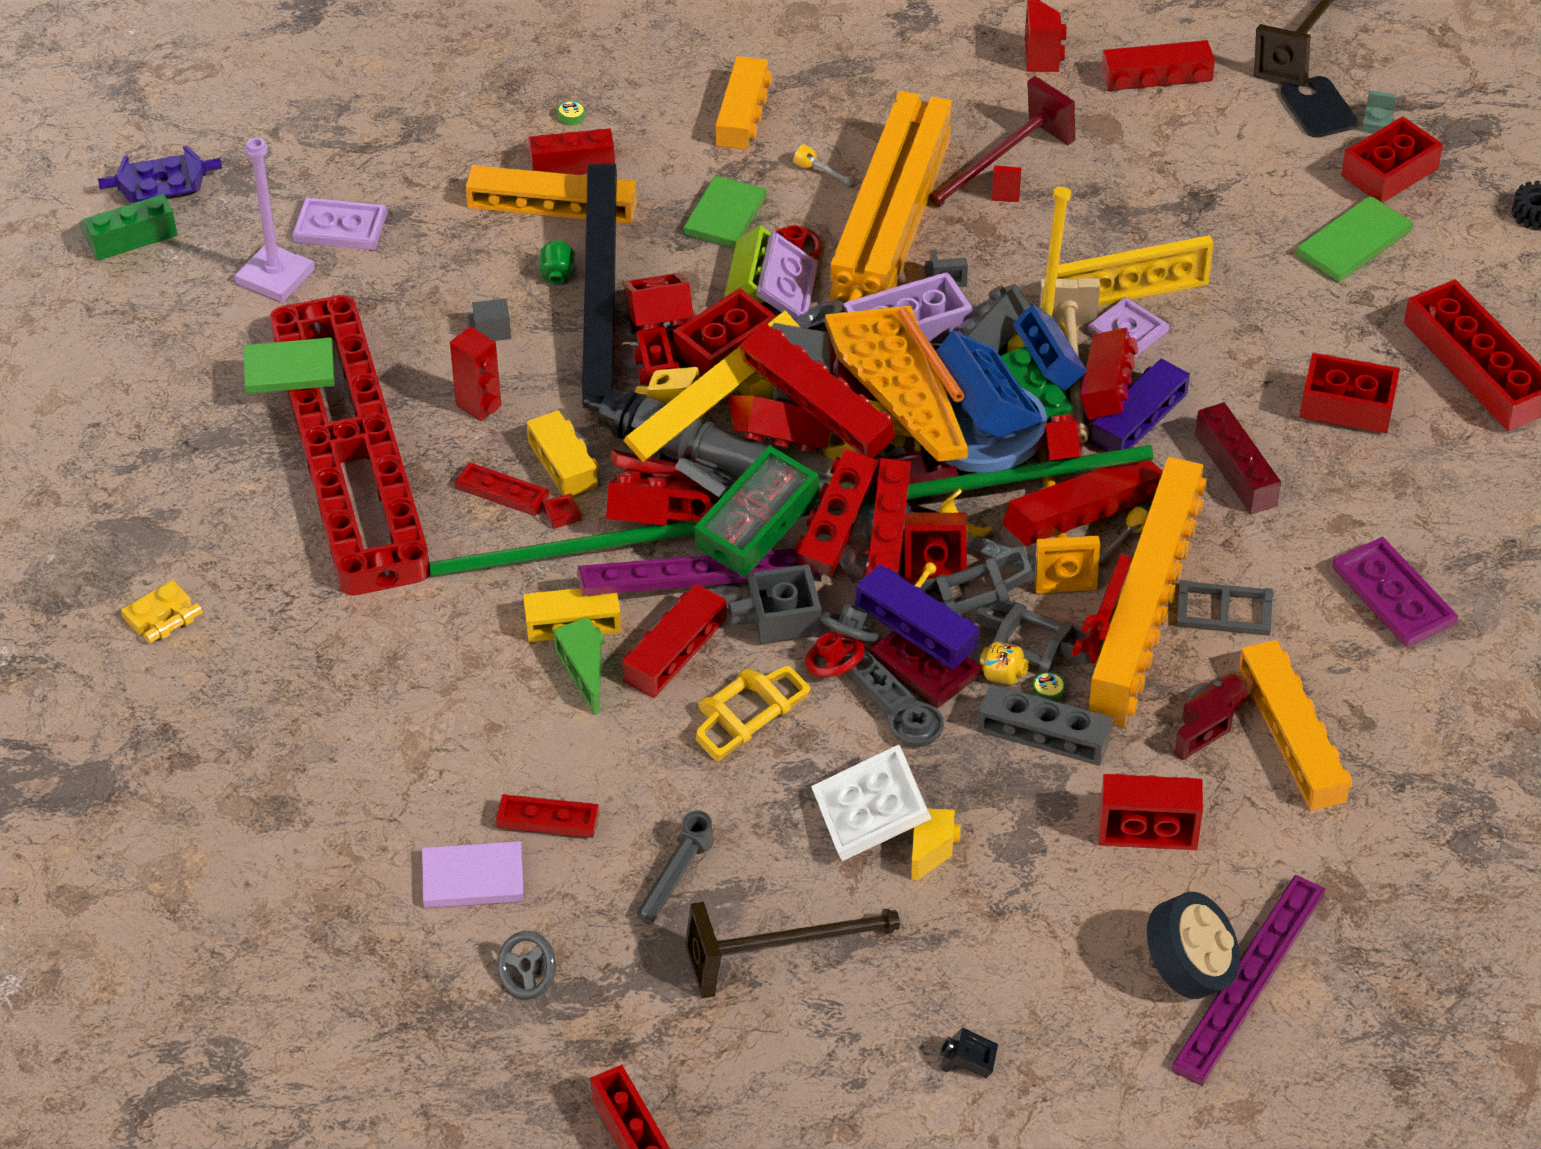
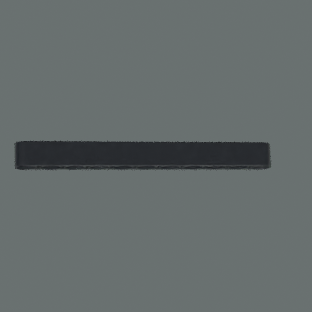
(599, 281)

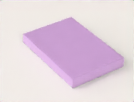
(339, 223)
(786, 276)
(472, 874)

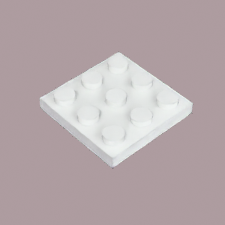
(871, 802)

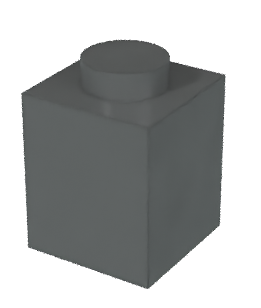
(491, 319)

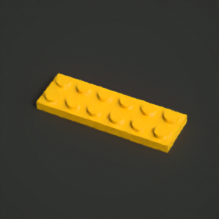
(1146, 270)

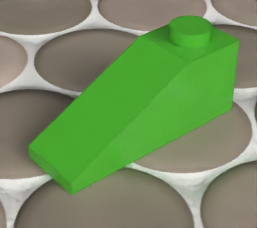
(581, 653)

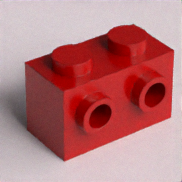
(653, 353)

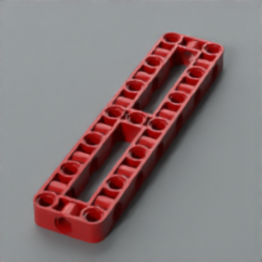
(351, 439)

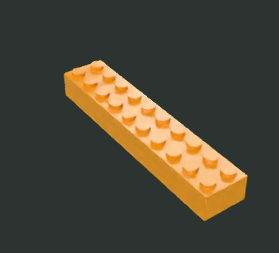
(1147, 591)

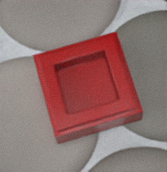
(562, 511)

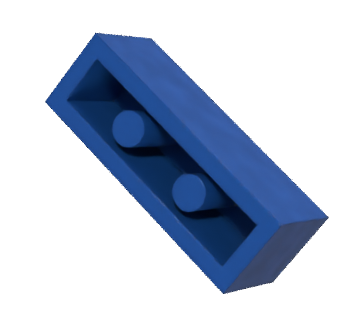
(1049, 347)

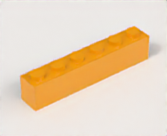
(540, 193)
(1295, 726)

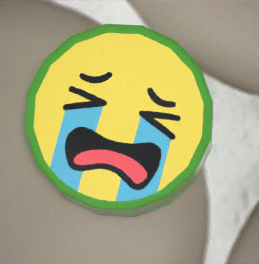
(571, 113)
(1049, 686)

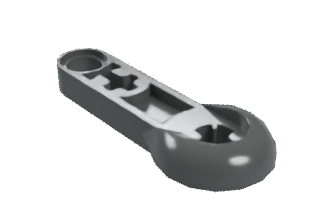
(898, 704)

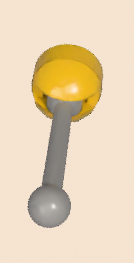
(806, 157)
(1135, 521)

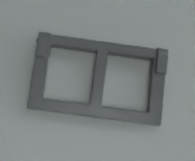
(1223, 624)

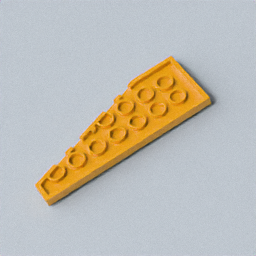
(898, 375)

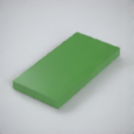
(1354, 238)

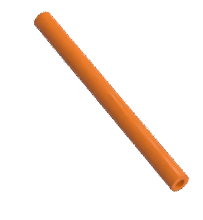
(930, 354)

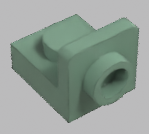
(1378, 111)

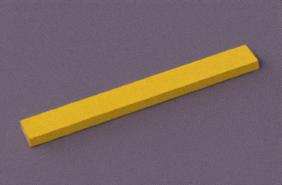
(693, 401)

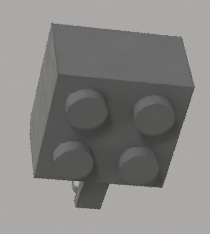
(780, 604)

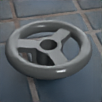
(850, 623)
(542, 965)

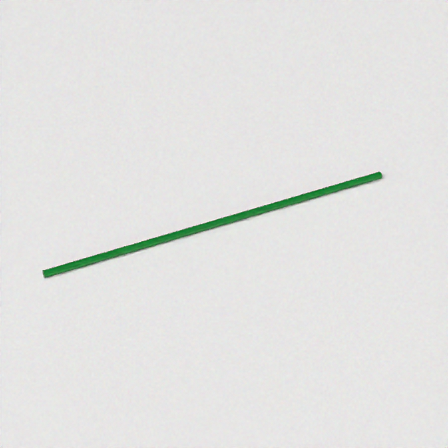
(685, 528)

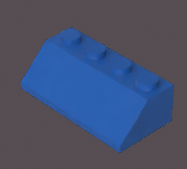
(989, 387)

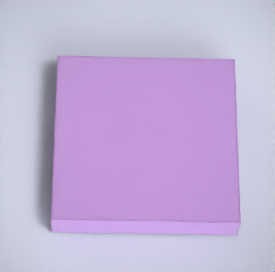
(1140, 323)

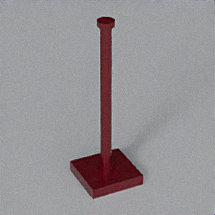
(1046, 110)

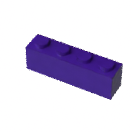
(1148, 402)
(917, 616)

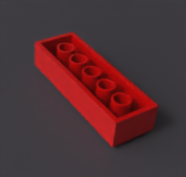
(1477, 352)

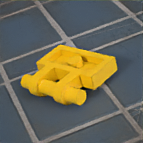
(161, 612)

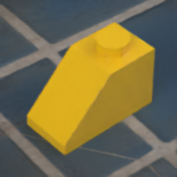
(934, 842)

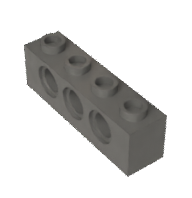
(1045, 724)

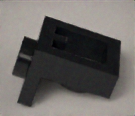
(969, 1052)

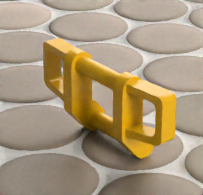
(717, 711)

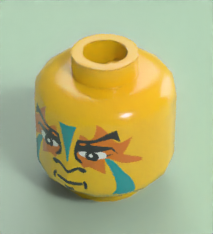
(1003, 663)

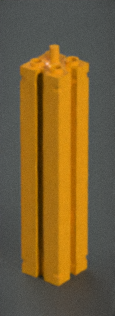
(892, 198)

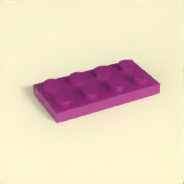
(1394, 592)

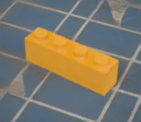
(743, 102)

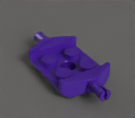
(140, 179)

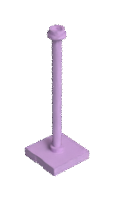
(272, 269)

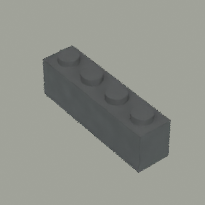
(995, 317)

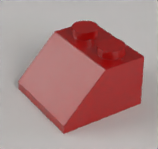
(1043, 37)
(935, 539)

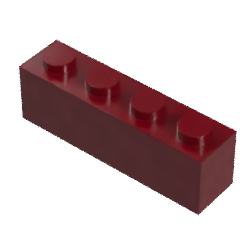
(1237, 458)

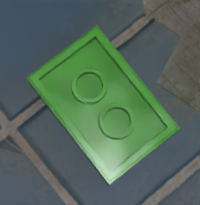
(725, 211)
(288, 365)

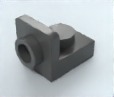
(955, 267)

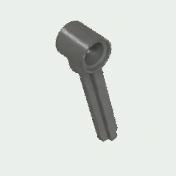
(689, 845)

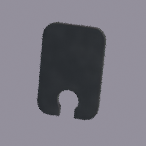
(1321, 112)

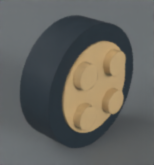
(1193, 945)

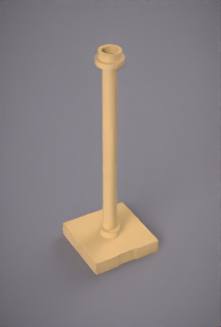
(1075, 304)

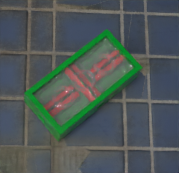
(757, 511)

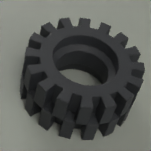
(1524, 205)

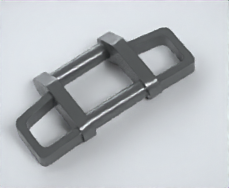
(990, 567)
(1015, 615)

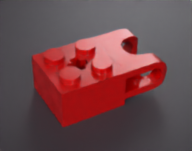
(656, 499)

